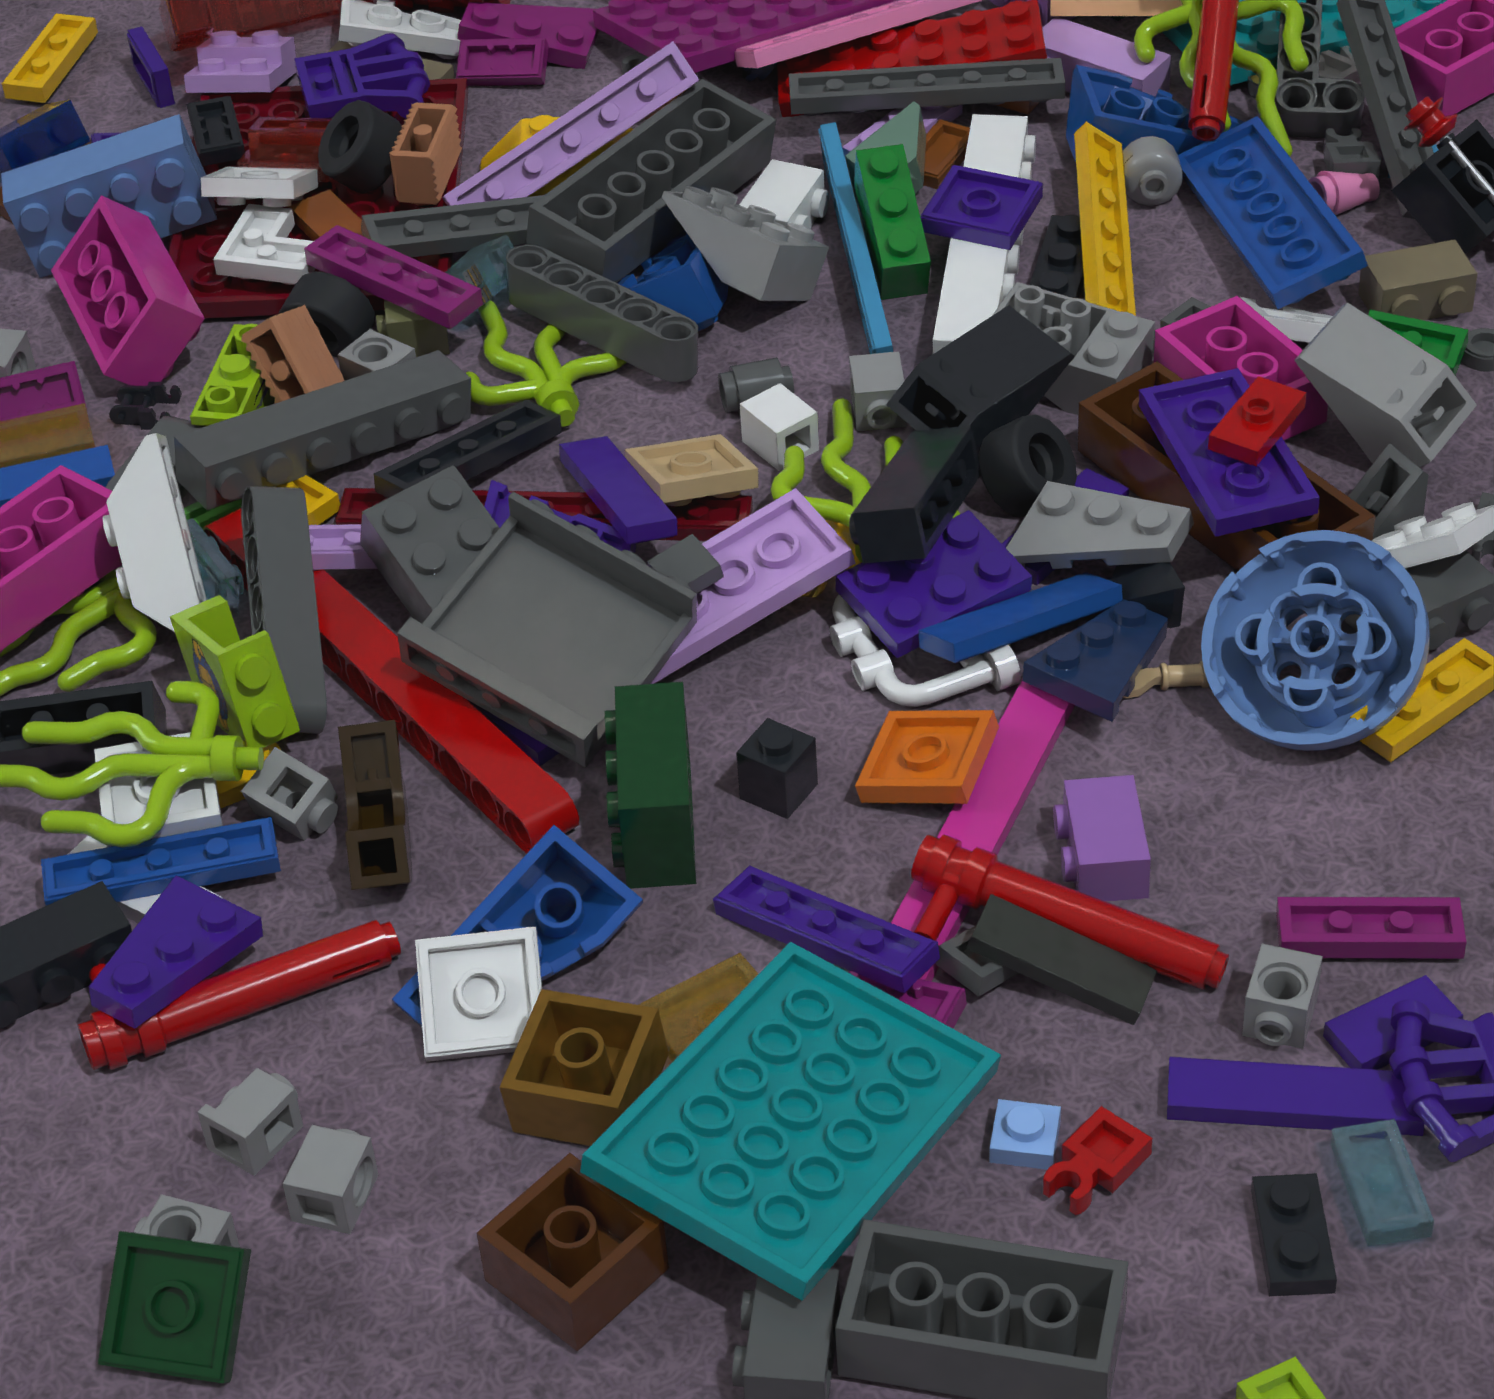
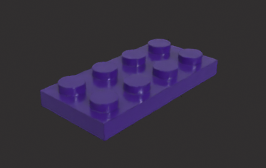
(1226, 490)

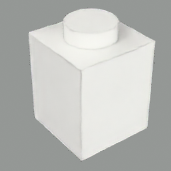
(776, 422)

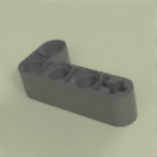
(1315, 98)

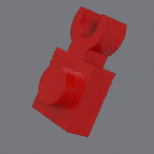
(1098, 1152)

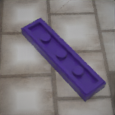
(618, 490)
(827, 928)
(1285, 1095)

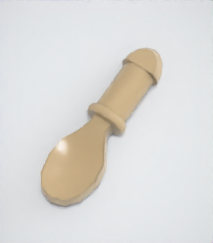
(1169, 676)

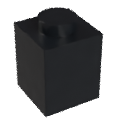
(777, 768)

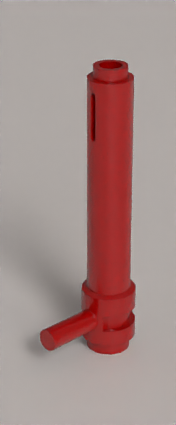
(1213, 68)
(971, 877)
(241, 993)

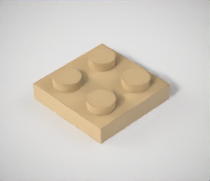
(694, 469)

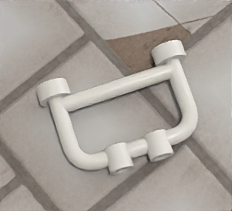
(876, 669)

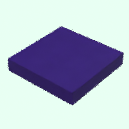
(981, 207)

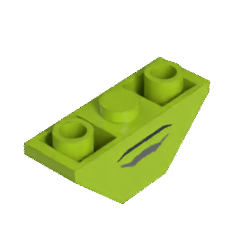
(233, 384)

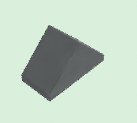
(1392, 490)

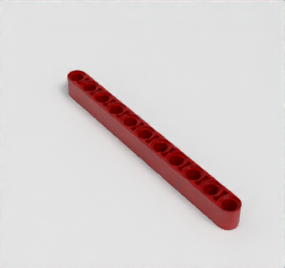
(428, 715)

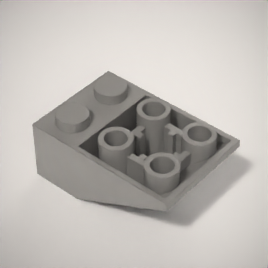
(748, 245)
(1103, 340)
(1384, 387)

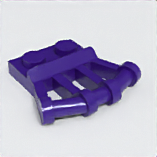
(371, 72)
(1416, 1068)

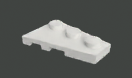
(419, 31)

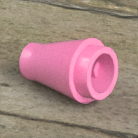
(1345, 190)

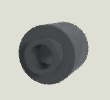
(751, 379)

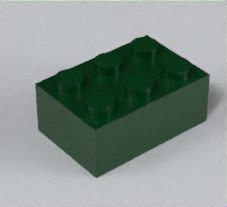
(652, 785)

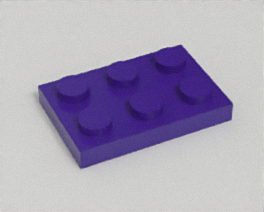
(957, 577)

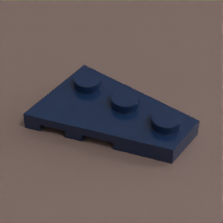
(1100, 658)

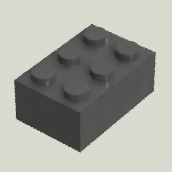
(426, 538)

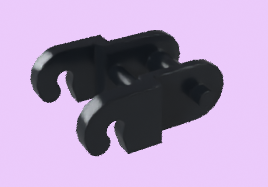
(136, 401)

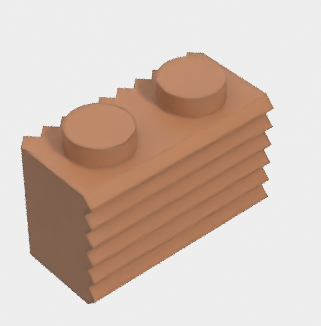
(425, 153)
(291, 355)

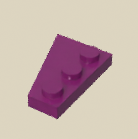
(566, 29)

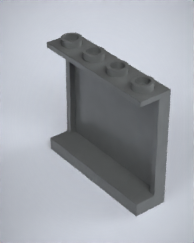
(551, 628)

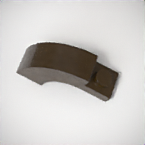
(375, 805)

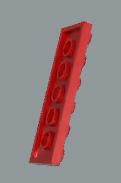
(973, 37)

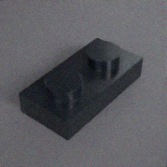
(1293, 1235)

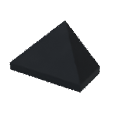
(1154, 587)

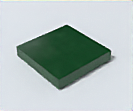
(174, 1307)

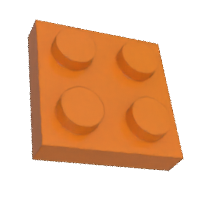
(927, 757)

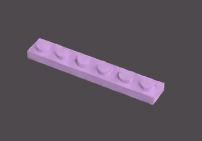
(580, 130)

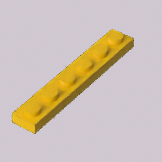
(1104, 220)

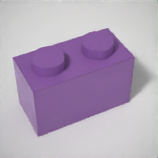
(1104, 838)

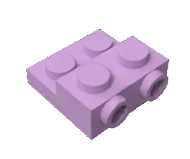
(242, 63)

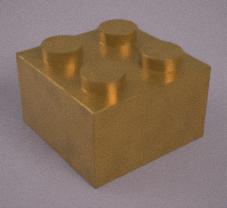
(581, 1065)

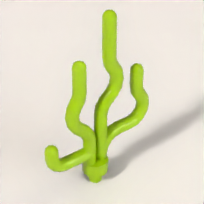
(1265, 98)
(546, 384)
(834, 468)
(89, 609)
(172, 761)

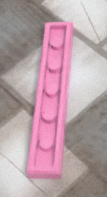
(841, 30)

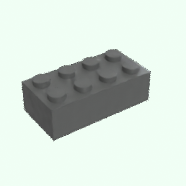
(980, 1316)

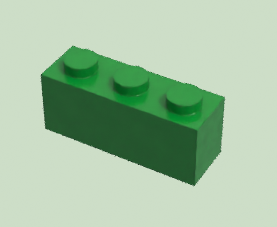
(892, 222)

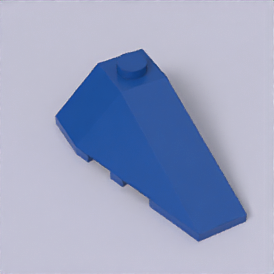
(1125, 112)
(681, 281)
(559, 892)

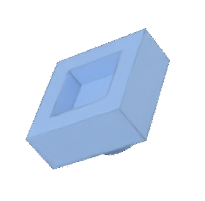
(1025, 1134)

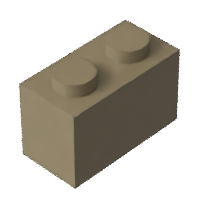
(1419, 281)

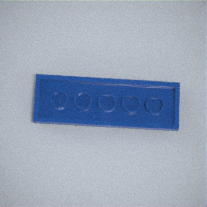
(1270, 213)

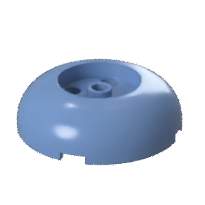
(1328, 580)

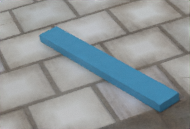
(854, 241)

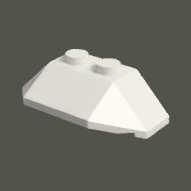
(153, 535)

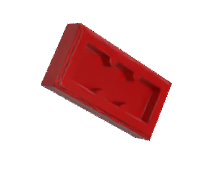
(1257, 421)

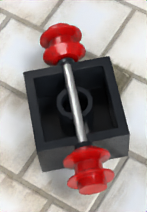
(1455, 186)

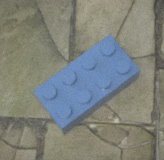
(143, 169)

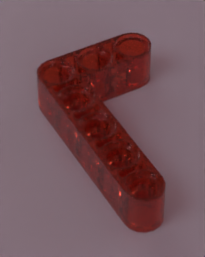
(192, 21)

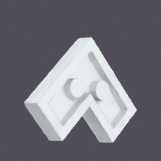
(261, 248)

